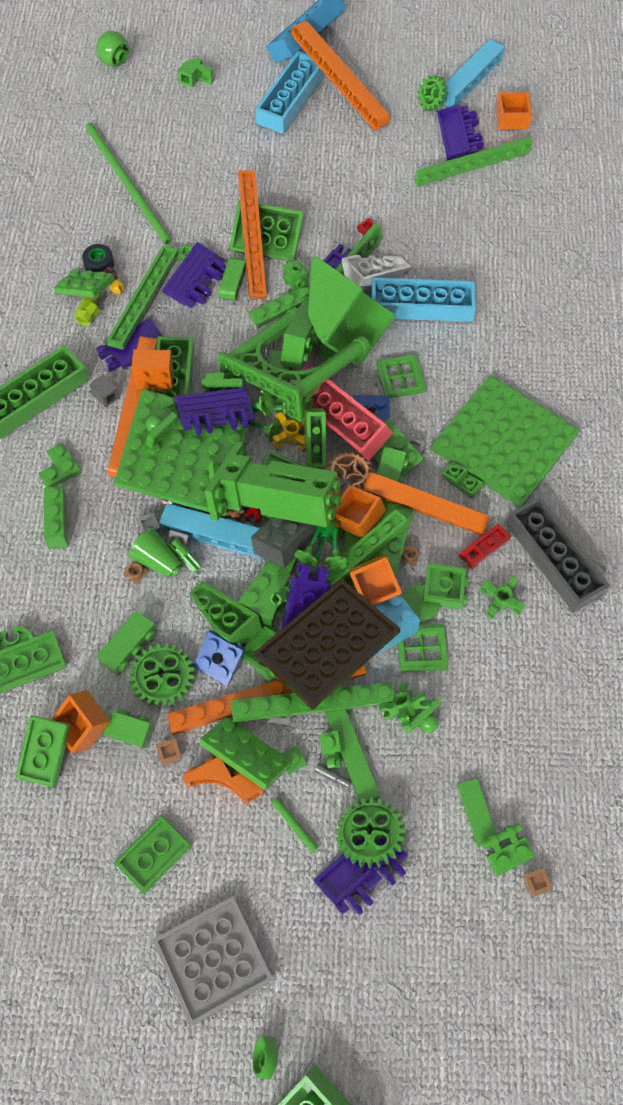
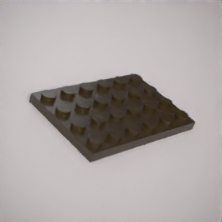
(327, 643)

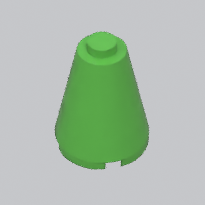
(155, 554)

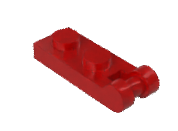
(485, 546)

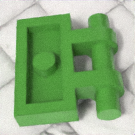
(509, 855)

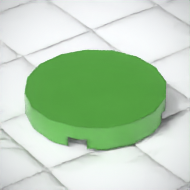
(423, 609)

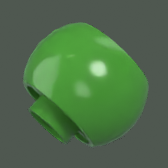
(112, 48)

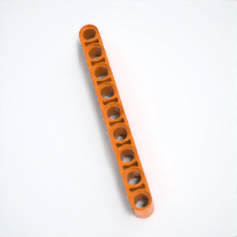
(340, 75)
(128, 411)

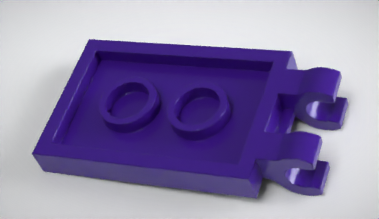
(124, 357)
(304, 591)

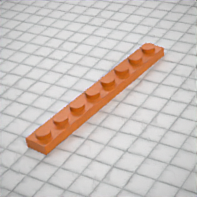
(252, 234)

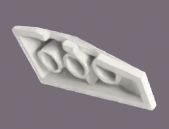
(363, 269)

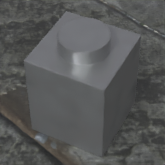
(104, 391)

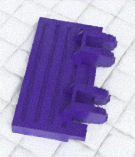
(457, 131)
(193, 276)
(214, 409)
(344, 879)

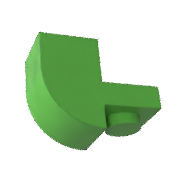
(194, 70)

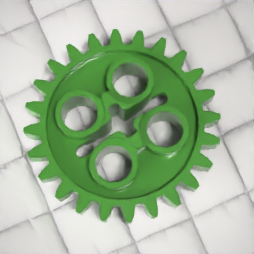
(164, 692)
(369, 851)

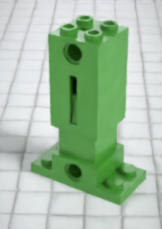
(276, 489)

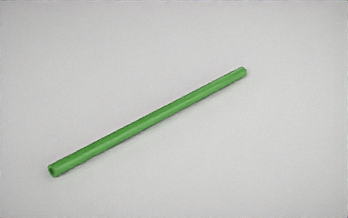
(128, 184)

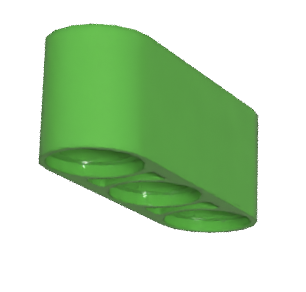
(232, 279)

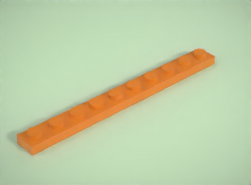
(219, 708)

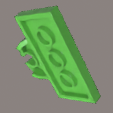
(28, 658)

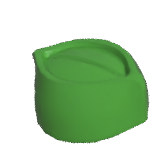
(265, 1057)

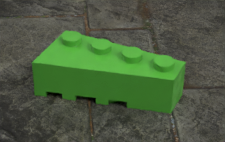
(264, 585)

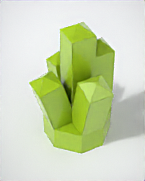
(87, 310)

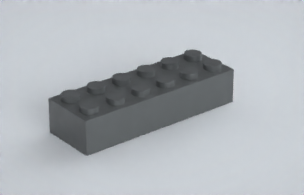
(282, 538)
(557, 554)

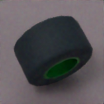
(97, 258)

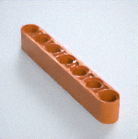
(426, 503)

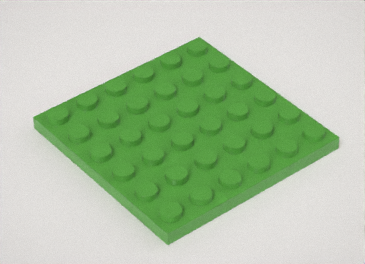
(505, 440)
(179, 462)

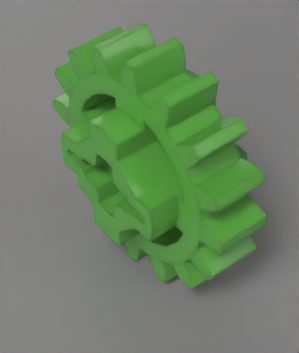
(432, 92)

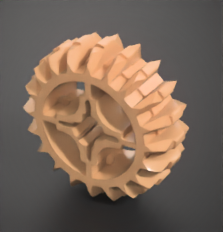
(348, 463)

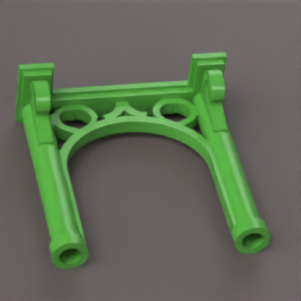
(272, 379)

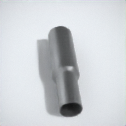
(332, 775)

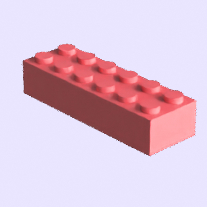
(351, 420)

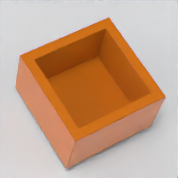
(513, 110)
(153, 369)
(358, 511)
(375, 580)
(85, 718)

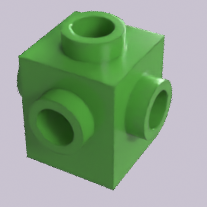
(295, 274)

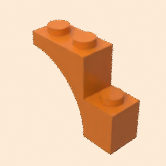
(215, 772)

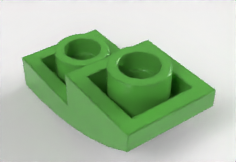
(459, 478)

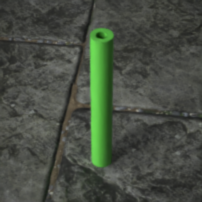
(295, 825)

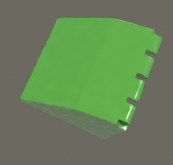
(343, 311)

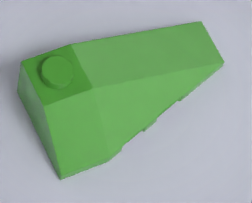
(226, 615)

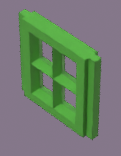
(416, 374)
(425, 665)

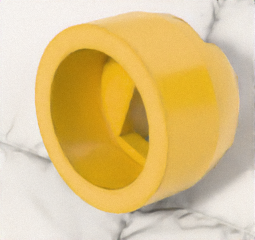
(117, 287)

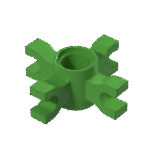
(506, 591)
(405, 705)

